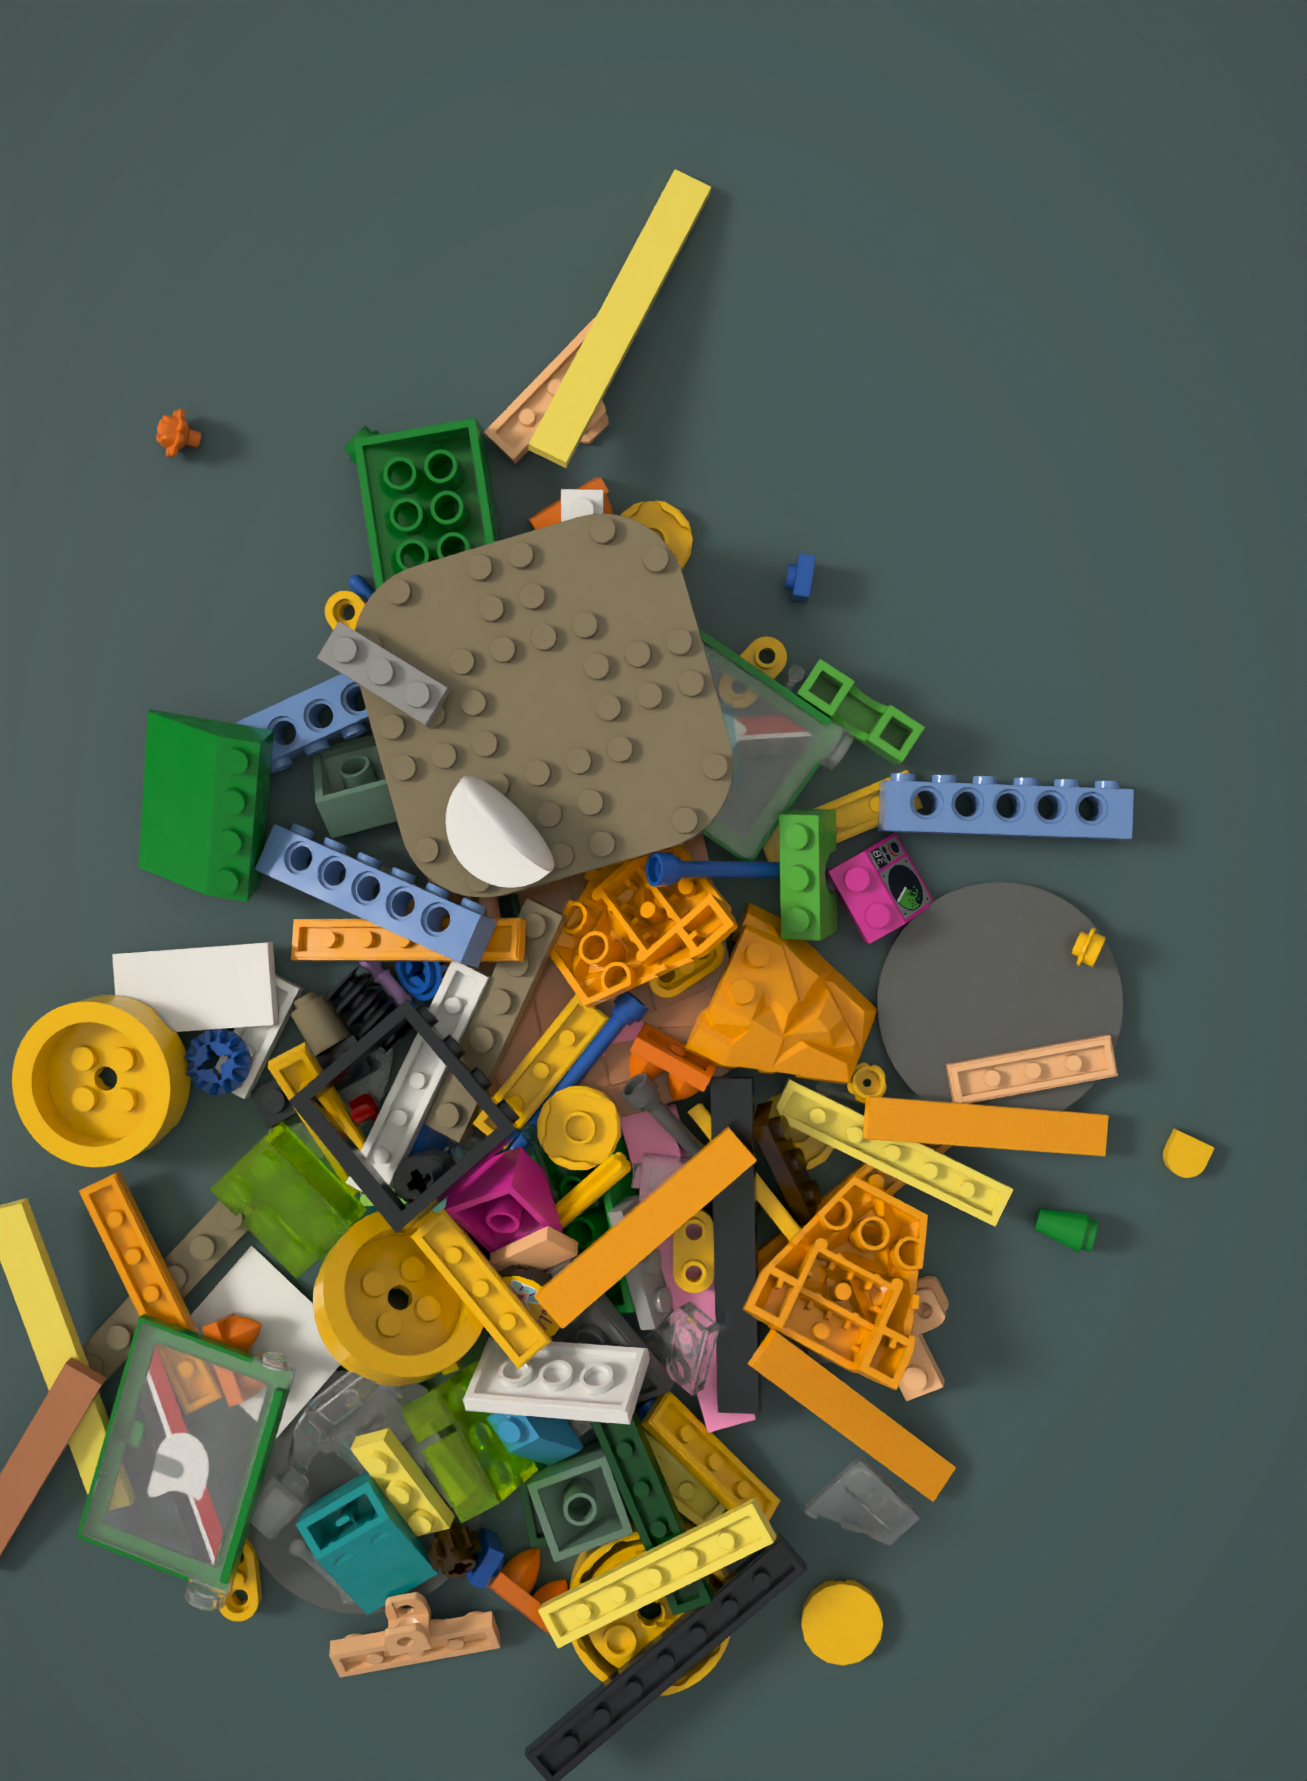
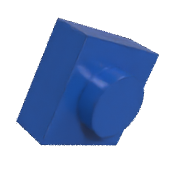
(800, 578)
(489, 1561)

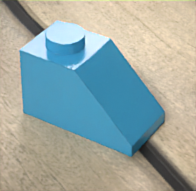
(536, 1437)

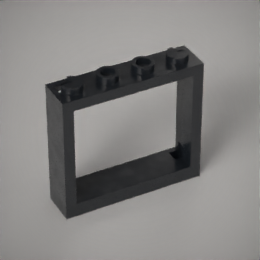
(352, 1159)

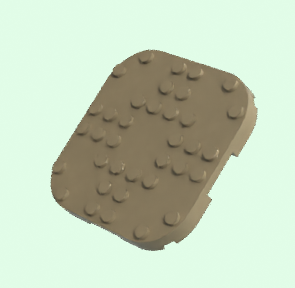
(567, 695)

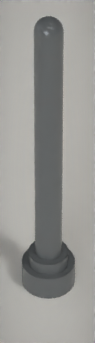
(642, 1094)

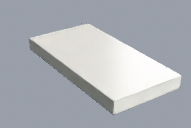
(203, 985)
(560, 1382)

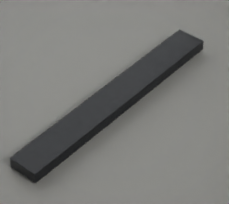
(735, 1254)
(665, 1660)

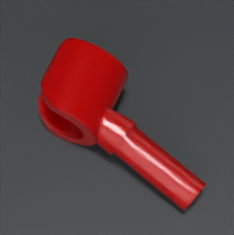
(363, 1108)

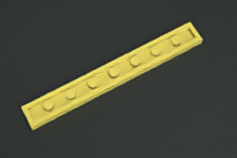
(619, 319)
(48, 1321)

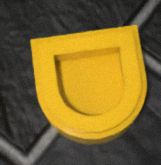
(1186, 1155)

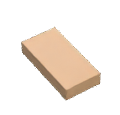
(538, 1250)

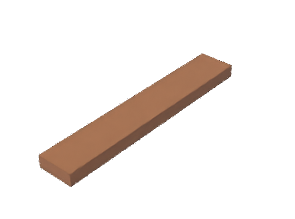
(44, 1443)

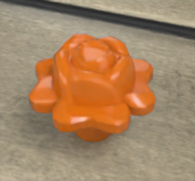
(174, 433)

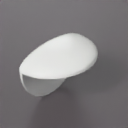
(494, 836)

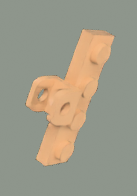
(518, 423)
(922, 1371)
(413, 1638)

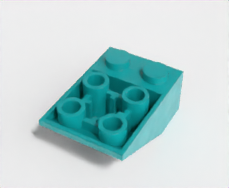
(365, 1543)

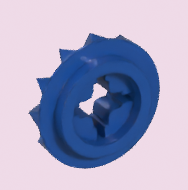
(420, 986)
(233, 1070)

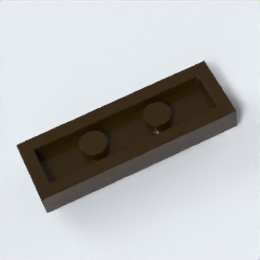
(786, 1162)

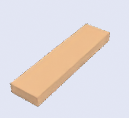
(1032, 1069)

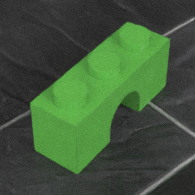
(870, 722)
(804, 847)

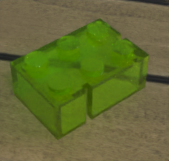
(289, 1199)
(471, 1461)

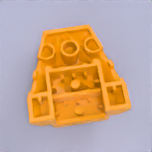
(634, 932)
(782, 1008)
(849, 1283)

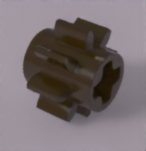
(454, 1550)

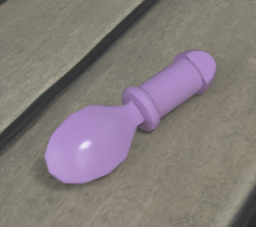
(390, 984)

